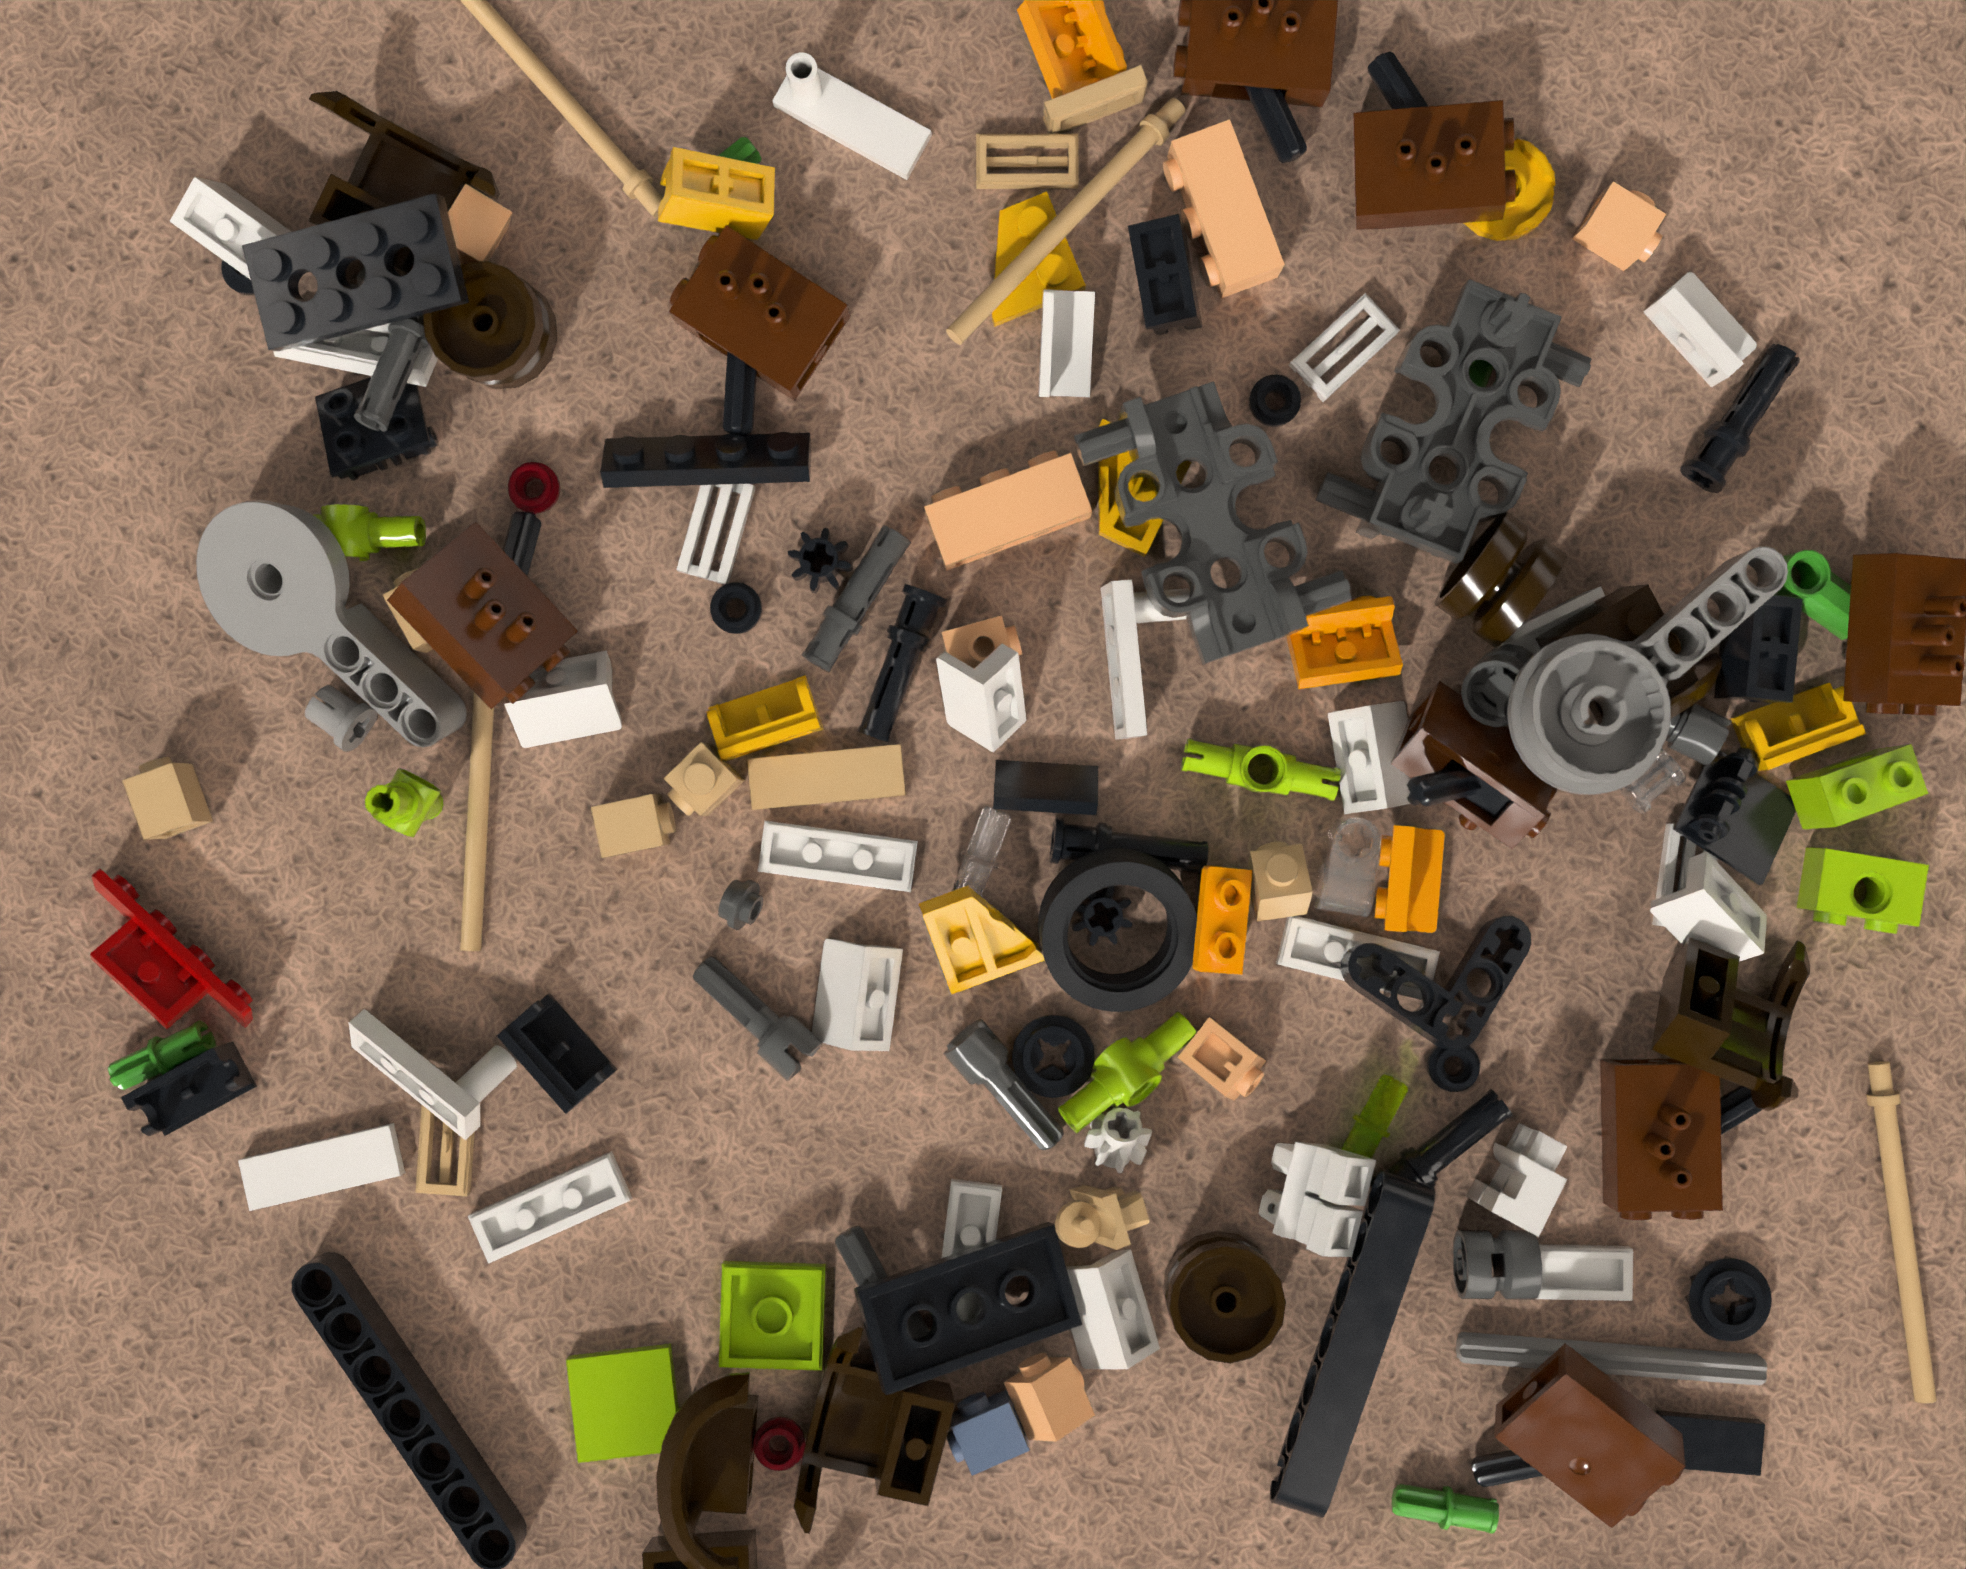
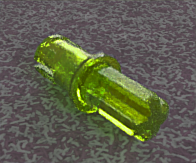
(1375, 1116)

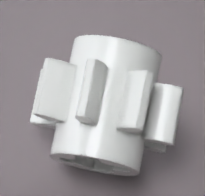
(1118, 1138)

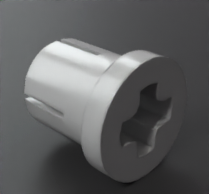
(341, 717)

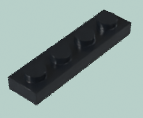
(706, 460)

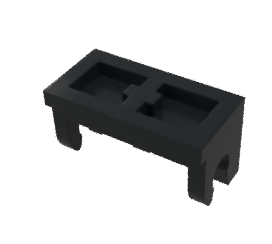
(1165, 274)
(1762, 654)
(557, 1053)
(191, 1090)

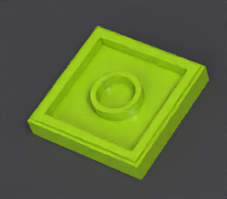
(772, 1315)
(621, 1401)

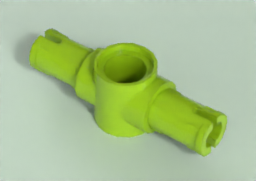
(366, 533)
(1287, 772)
(404, 802)
(1127, 1072)

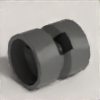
(1490, 681)
(1515, 1264)

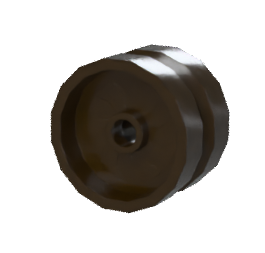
(520, 333)
(1501, 579)
(1251, 1308)

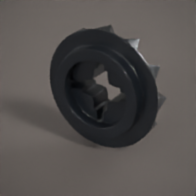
(1050, 1080)
(1744, 1315)

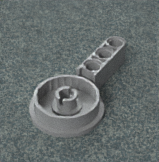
(283, 590)
(1627, 681)

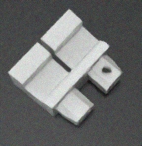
(1525, 1181)
(1318, 1196)

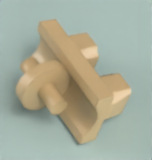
(1100, 1217)

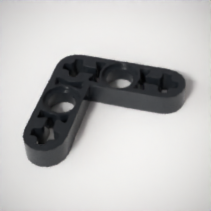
(1436, 1000)

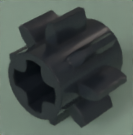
(812, 548)
(1114, 917)

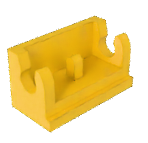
(717, 192)
(764, 719)
(1798, 728)

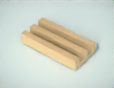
(1095, 101)
(1033, 180)
(465, 1160)

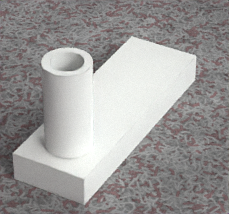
(850, 116)
(1120, 614)
(450, 1101)

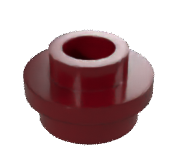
(522, 476)
(775, 1459)

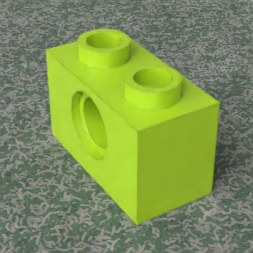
(1857, 787)
(1892, 887)

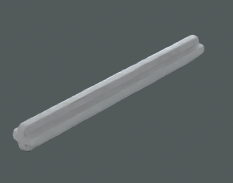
(1616, 1358)

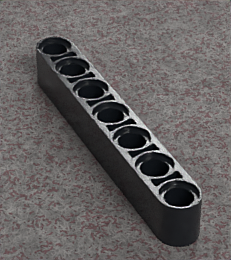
(1352, 1343)
(410, 1435)

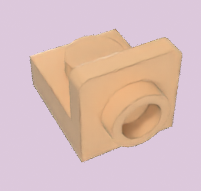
(1223, 1060)

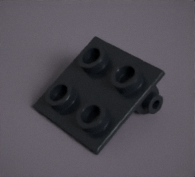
(358, 450)
(1737, 814)

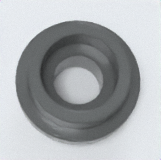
(741, 903)

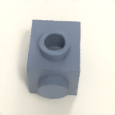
(986, 1431)

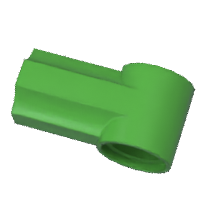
(1823, 592)

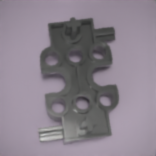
(1196, 429)
(1407, 499)

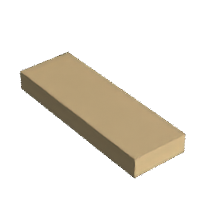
(826, 777)

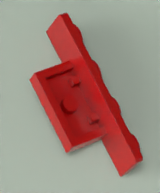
(155, 965)

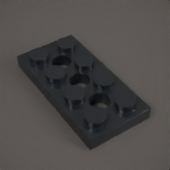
(327, 251)
(939, 1286)

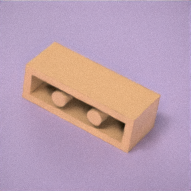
(1223, 209)
(1007, 509)

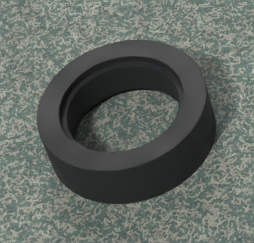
(1133, 988)

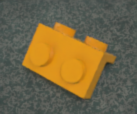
(1071, 42)
(1346, 644)
(1413, 879)
(1222, 920)

